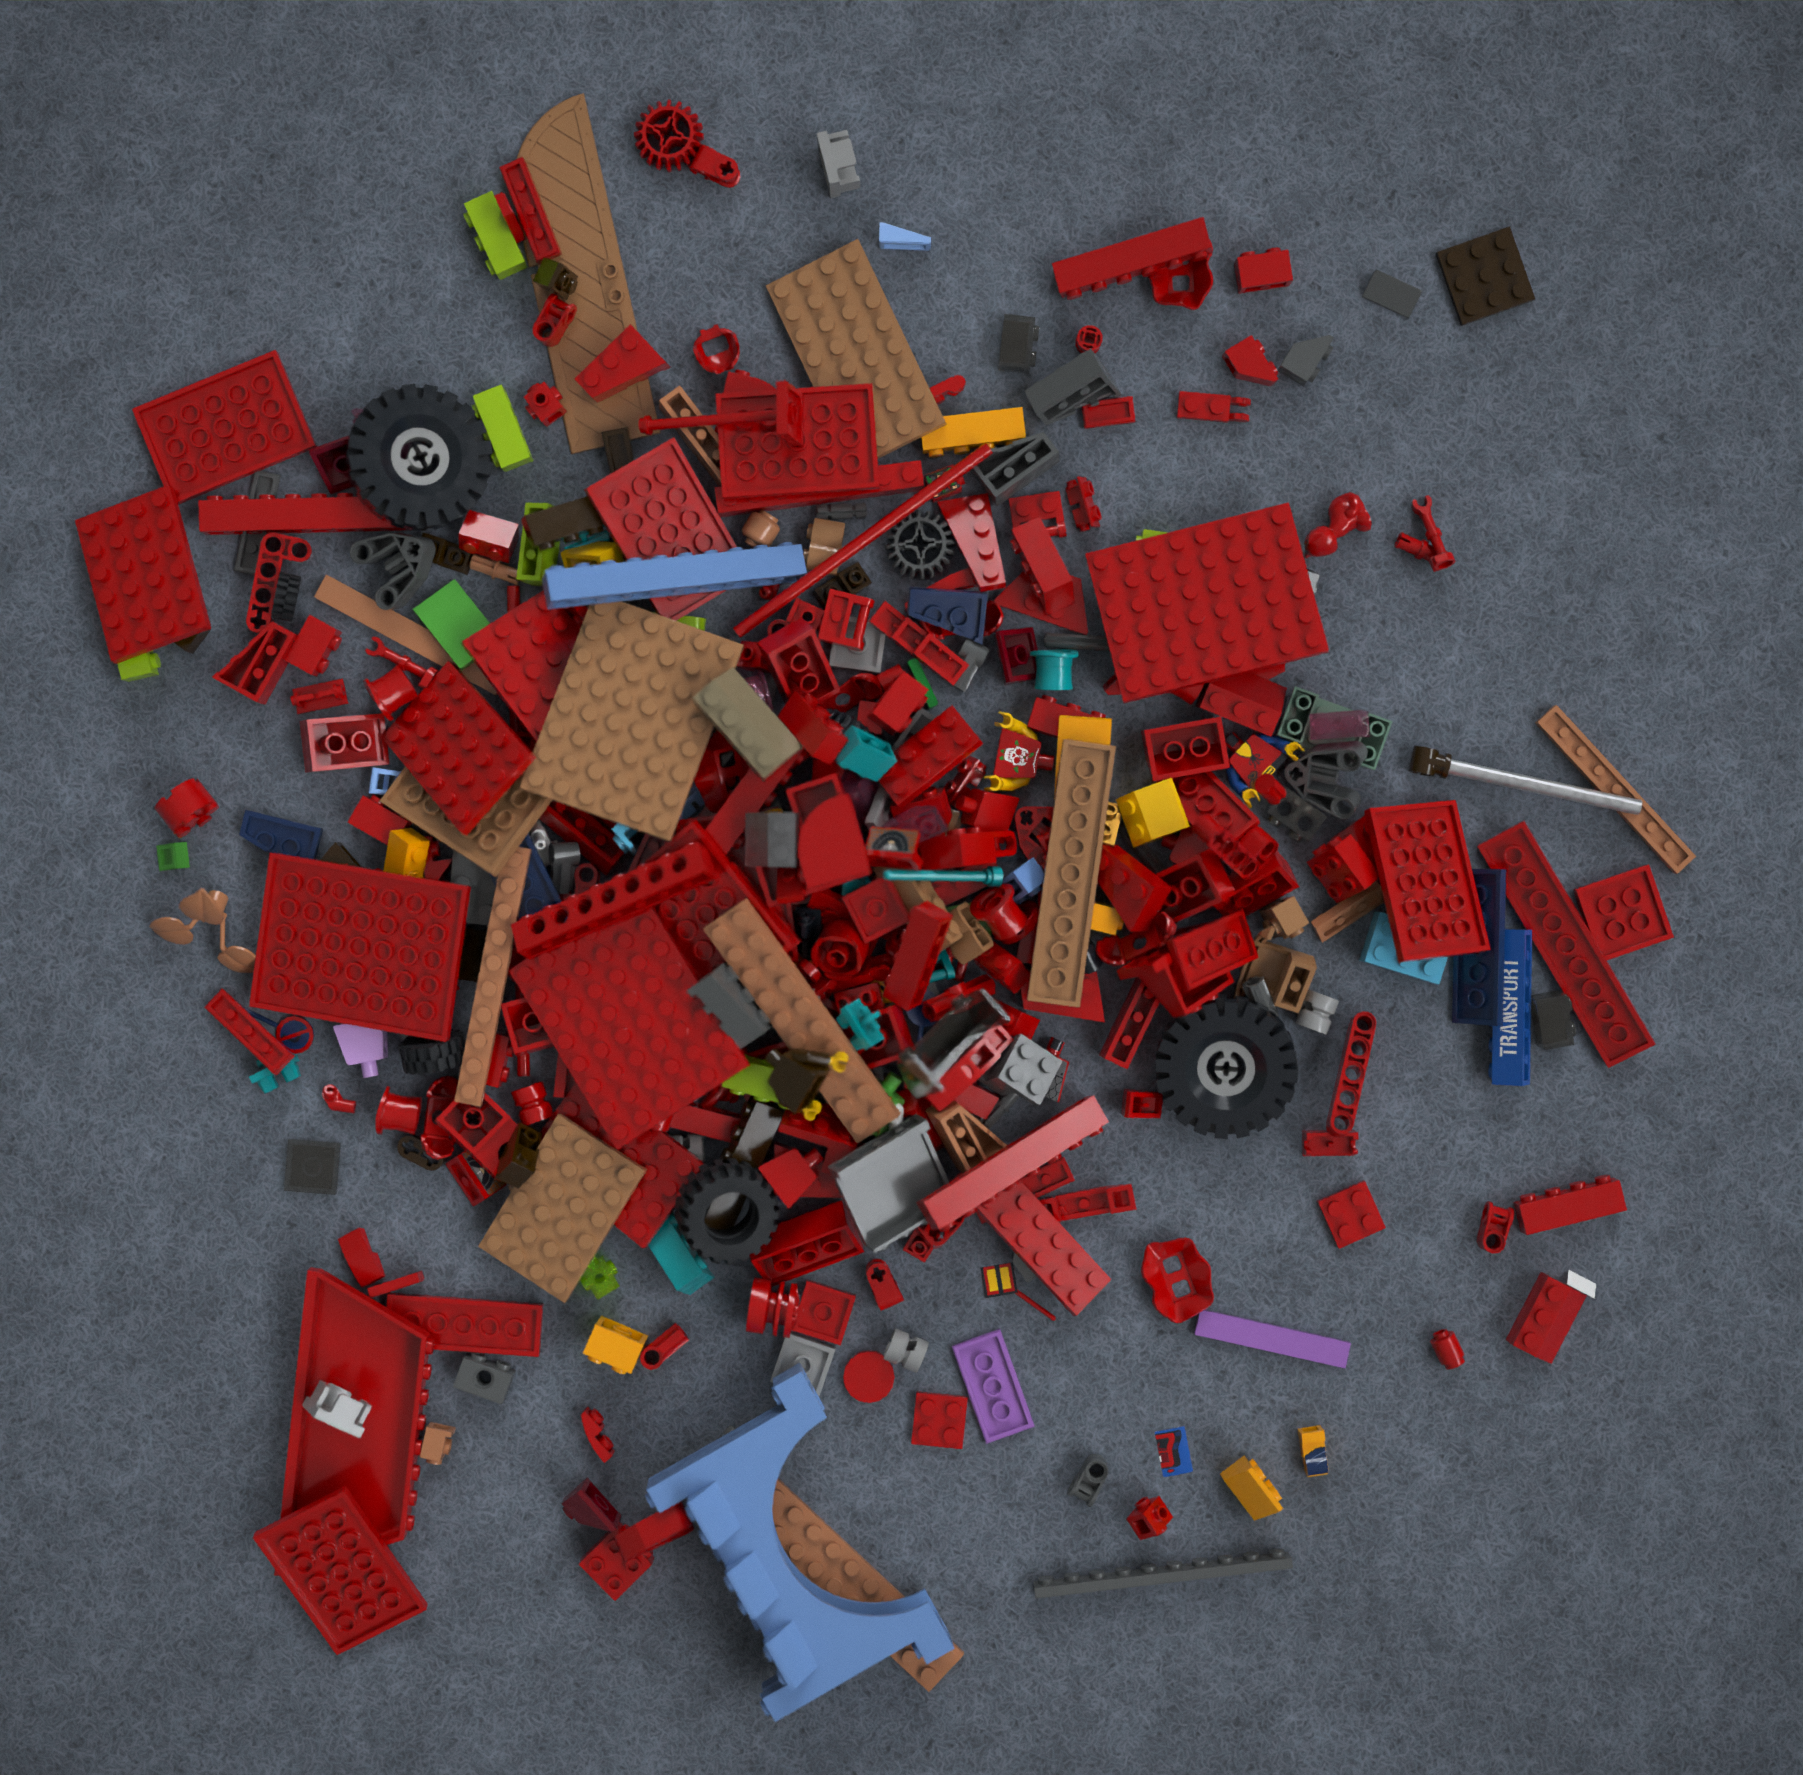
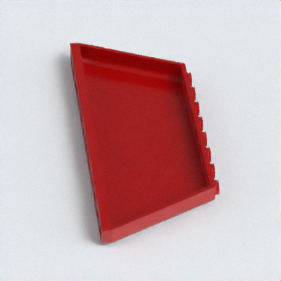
(380, 1360)

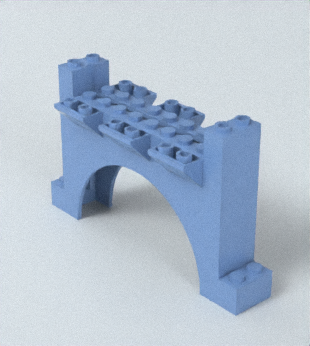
(805, 1629)

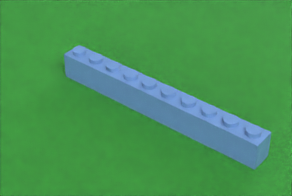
(672, 575)

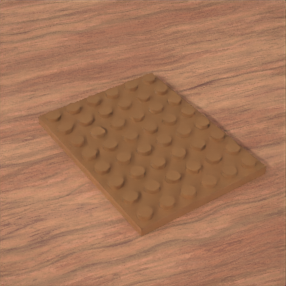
(625, 718)

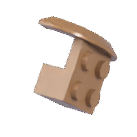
(1284, 970)

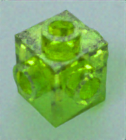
(604, 1284)

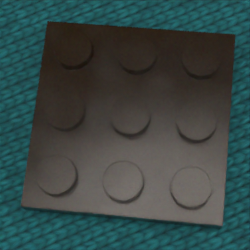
(1485, 276)

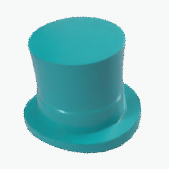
(1054, 669)

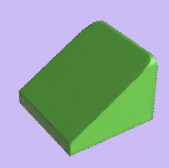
(175, 856)

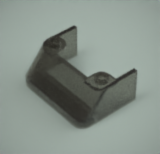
(948, 1041)

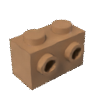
(1285, 917)

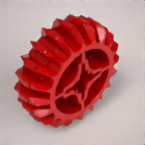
(688, 145)

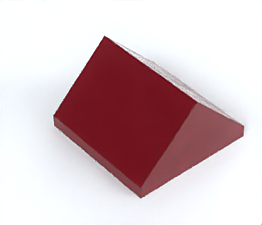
(332, 465)
(1014, 654)

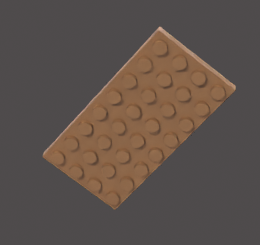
(852, 337)

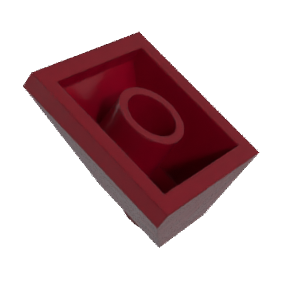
(590, 1507)

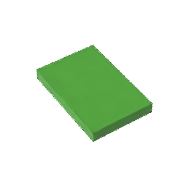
(451, 619)

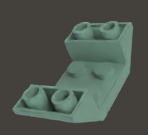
(1296, 725)

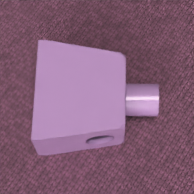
(362, 1046)

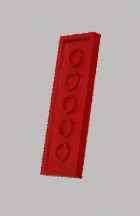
(1045, 1247)
(474, 1323)

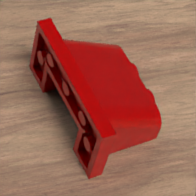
(1159, 976)

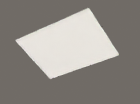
(1581, 1284)

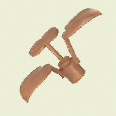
(210, 909)

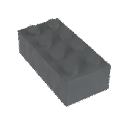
(481, 891)

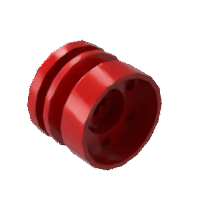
(772, 1307)

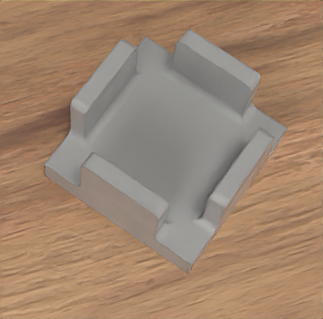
(838, 162)
(337, 1408)

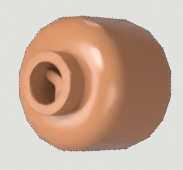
(760, 529)

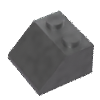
(772, 839)

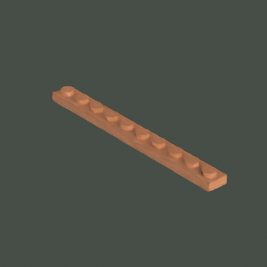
(492, 979)

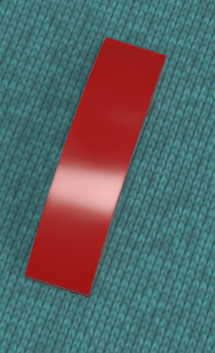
(1091, 1202)

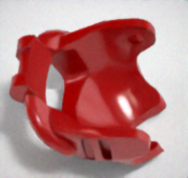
(722, 361)

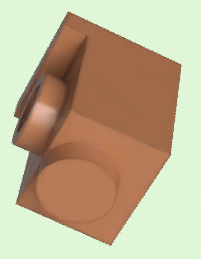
(436, 1442)

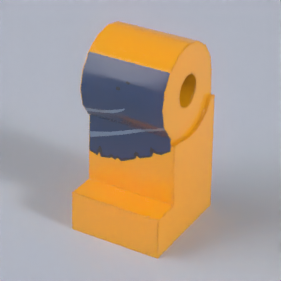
(1313, 1450)

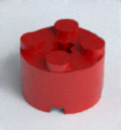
(186, 807)
(840, 950)

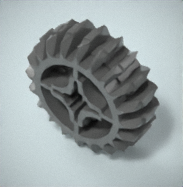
(921, 567)

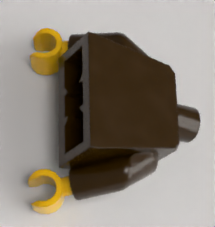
(800, 1076)

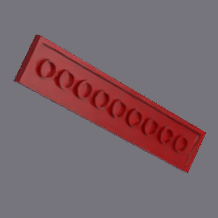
(1567, 945)

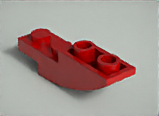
(970, 1066)

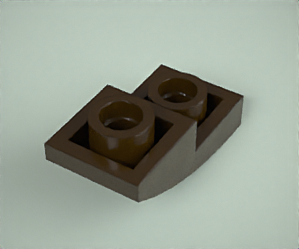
(449, 555)
(850, 580)

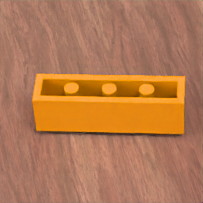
(974, 430)

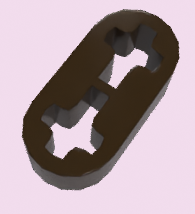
(416, 1157)

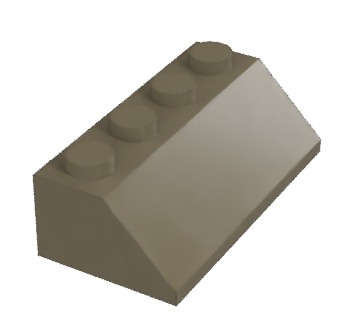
(747, 723)

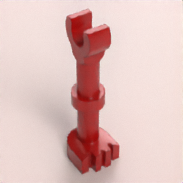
(1442, 558)
(404, 663)

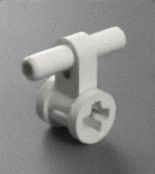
(541, 841)

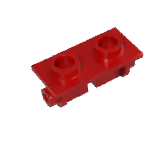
(1082, 494)
(319, 696)
(969, 771)

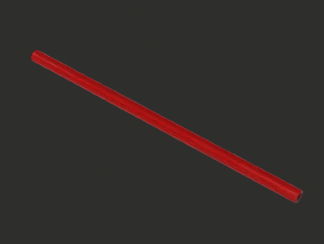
(863, 540)

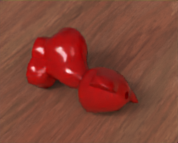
(1345, 514)

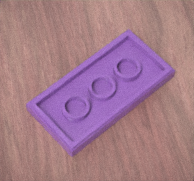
(993, 1386)

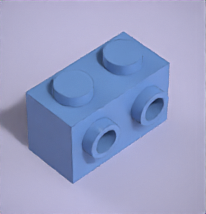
(1025, 880)

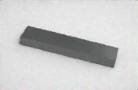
(249, 544)

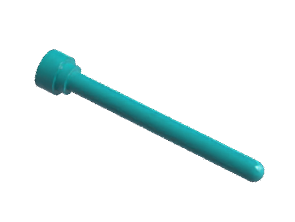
(991, 876)

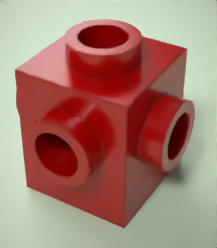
(544, 403)
(1154, 1516)

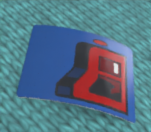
(1173, 1451)

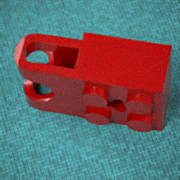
(965, 849)
(479, 1140)

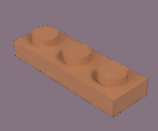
(1347, 912)

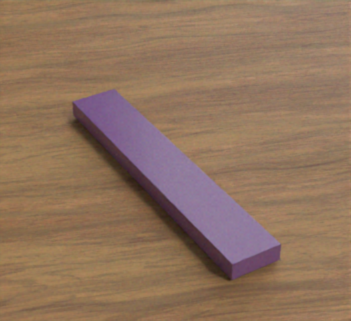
(1272, 1338)

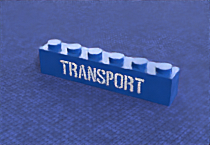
(1512, 1041)

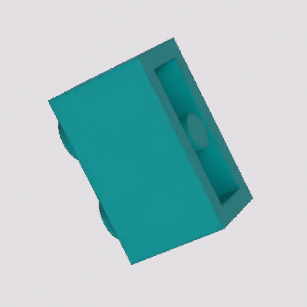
(865, 754)

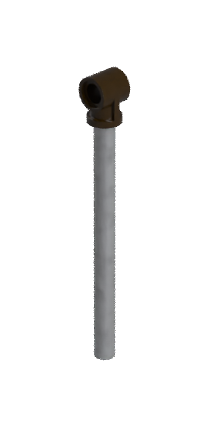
(1430, 762)

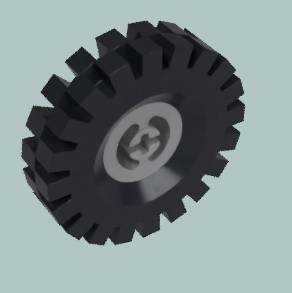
(452, 439)
(1226, 1103)

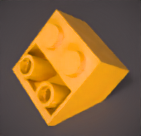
(1248, 1485)

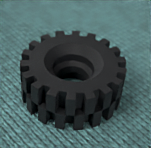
(429, 1055)

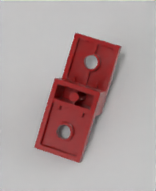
(823, 1130)

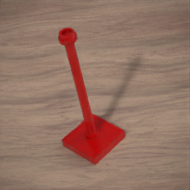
(787, 416)

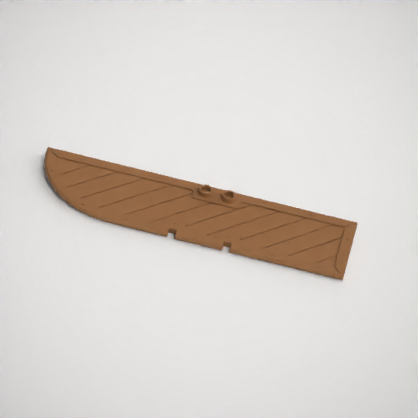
(574, 196)

